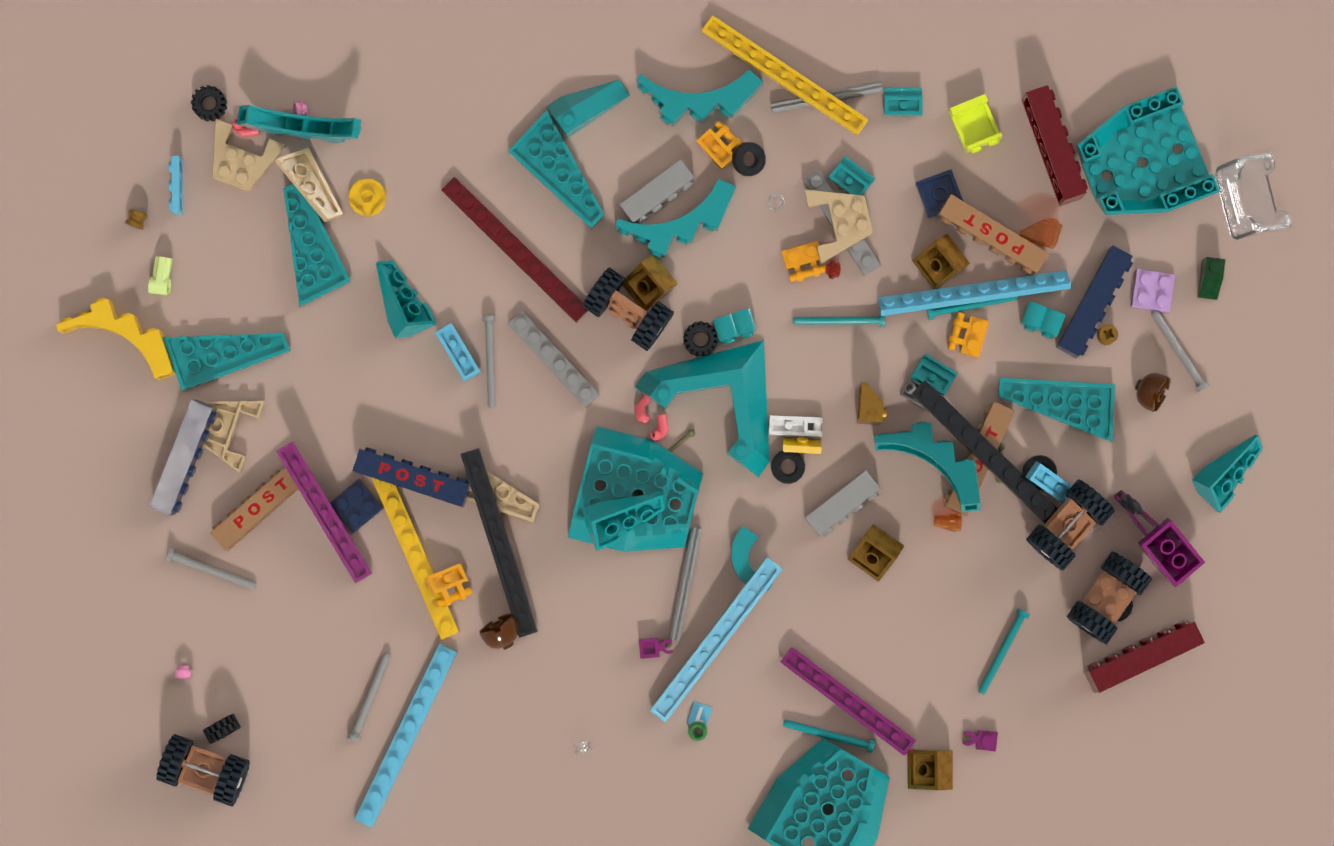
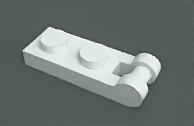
(795, 426)

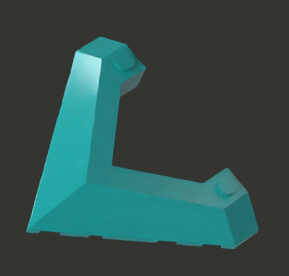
(745, 374)

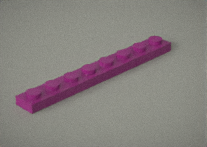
(324, 512)
(848, 701)

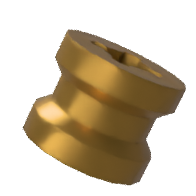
(136, 219)
(1105, 337)

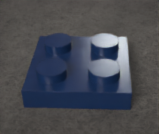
(935, 190)
(356, 505)

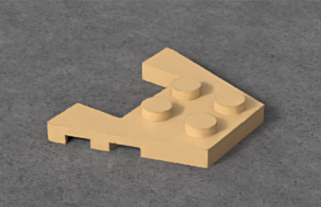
(238, 166)
(848, 217)
(224, 427)

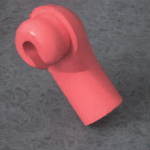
(244, 131)
(640, 409)
(661, 430)

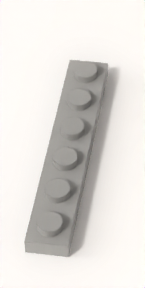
(859, 252)
(553, 359)

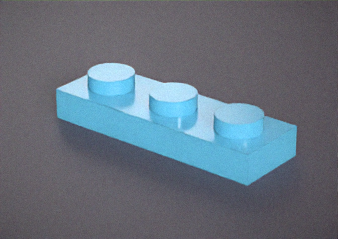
(176, 185)
(457, 352)
(1048, 481)

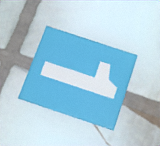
(699, 713)

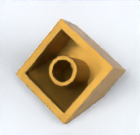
(940, 261)
(649, 282)
(870, 406)
(876, 552)
(930, 769)

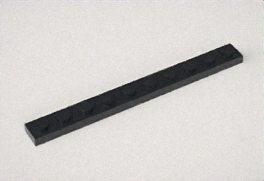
(984, 451)
(499, 542)

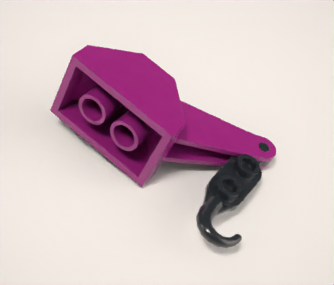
(1164, 544)

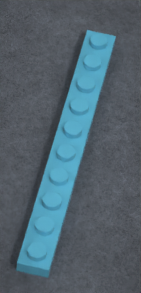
(974, 293)
(716, 639)
(405, 735)

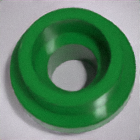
(697, 737)

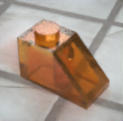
(1043, 233)

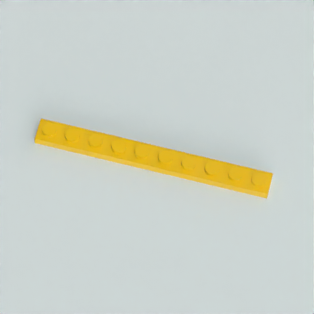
(785, 75)
(415, 555)

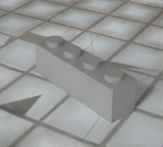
(657, 192)
(842, 503)

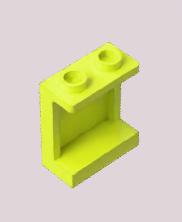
(975, 124)

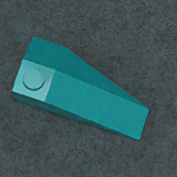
(582, 107)
(403, 308)
(1219, 478)
(614, 518)

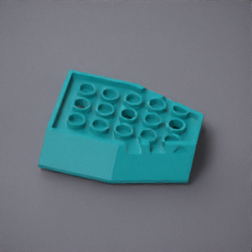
(1148, 132)
(638, 464)
(798, 795)

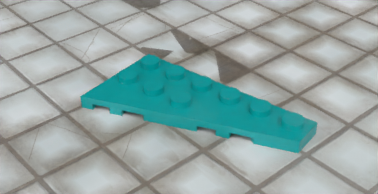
(550, 161)
(313, 253)
(214, 356)
(1072, 403)

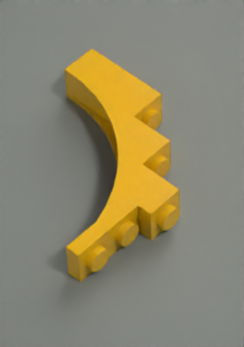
(104, 317)

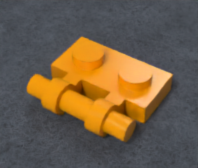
(715, 146)
(802, 256)
(973, 338)
(447, 579)

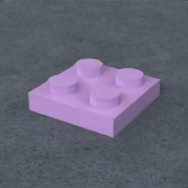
(1153, 290)

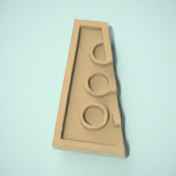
(309, 180)

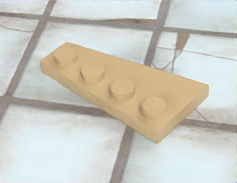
(510, 500)

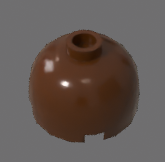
(1151, 390)
(500, 633)

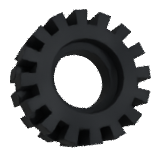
(198, 98)
(700, 350)
(221, 728)

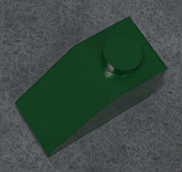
(1211, 277)

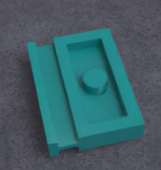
(903, 102)
(851, 177)
(935, 373)

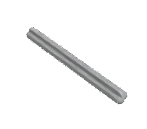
(843, 93)
(685, 584)

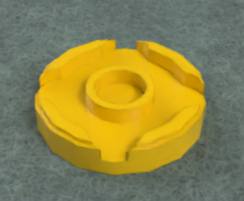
(367, 197)

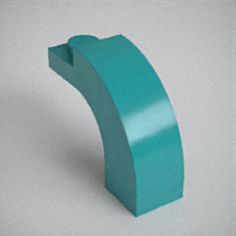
(740, 552)

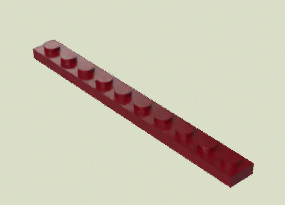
(514, 249)

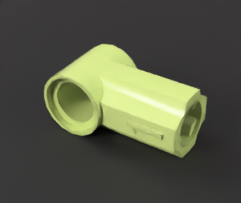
(160, 281)

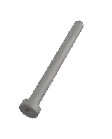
(1179, 351)
(490, 359)
(209, 569)
(369, 698)

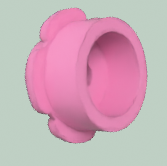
(299, 108)
(183, 672)

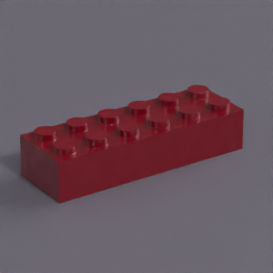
(1054, 145)
(1144, 656)

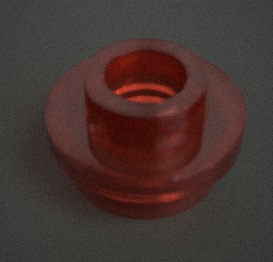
(833, 269)

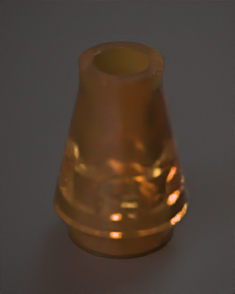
(949, 522)

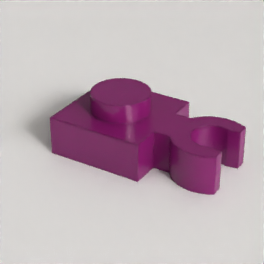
(650, 648)
(984, 740)

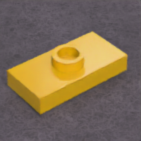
(802, 445)

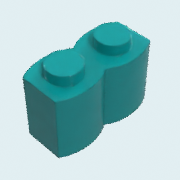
(1042, 320)
(734, 326)

